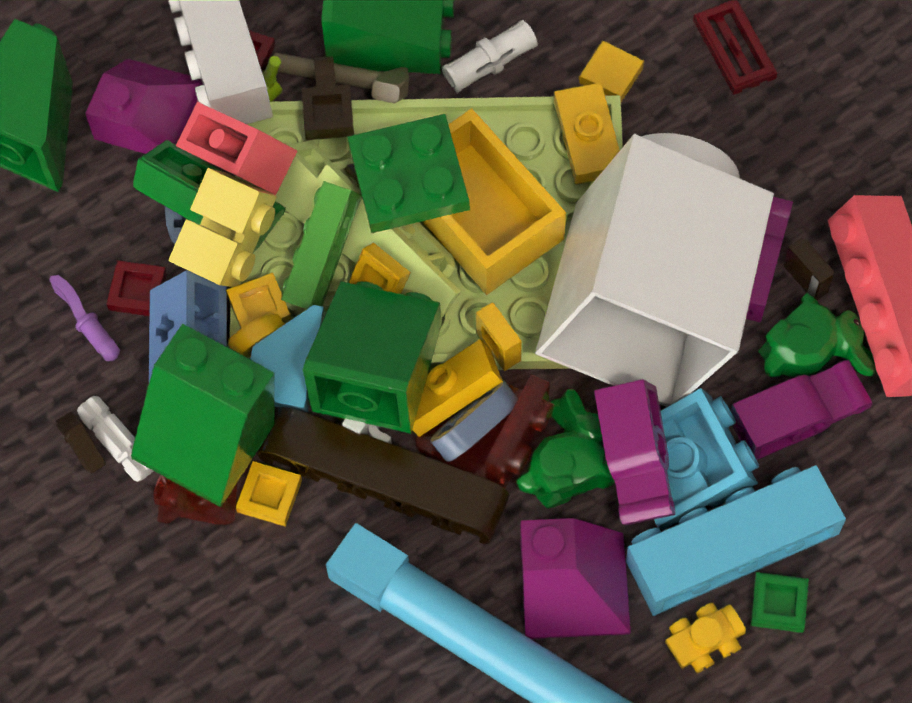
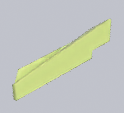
(409, 244)

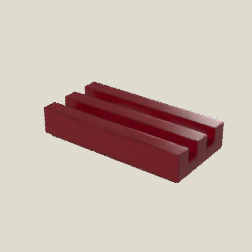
(749, 78)

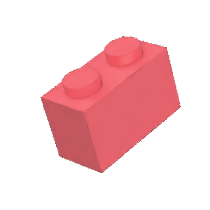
(236, 148)

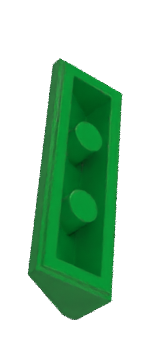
(174, 179)

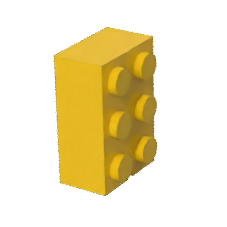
(509, 213)

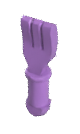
(86, 323)

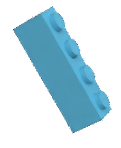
(734, 538)

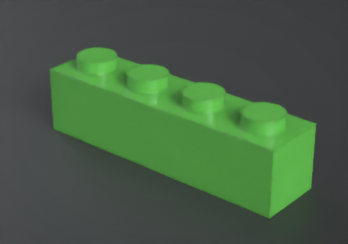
(321, 246)

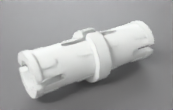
(490, 56)

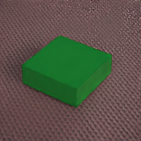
(779, 602)

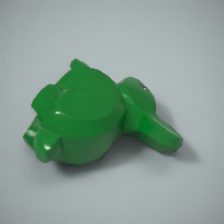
(812, 338)
(570, 460)

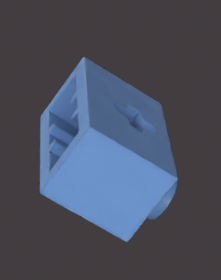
(187, 301)

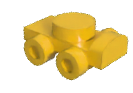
(710, 632)

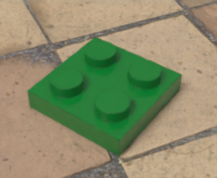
(408, 173)

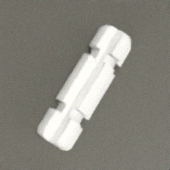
(112, 435)

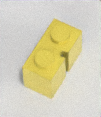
(230, 228)

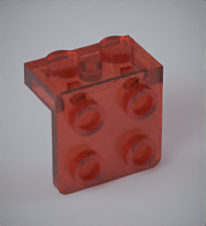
(505, 446)

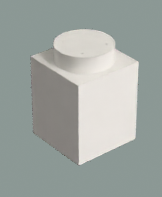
(657, 267)

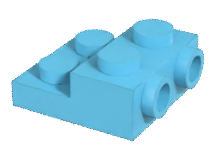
(703, 455)

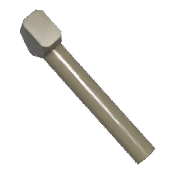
(385, 86)

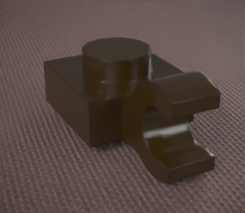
(327, 106)

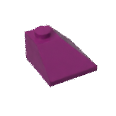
(141, 106)
(573, 579)

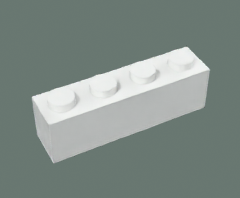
(222, 58)

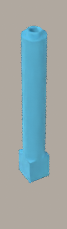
(388, 581)

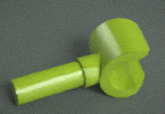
(269, 75)

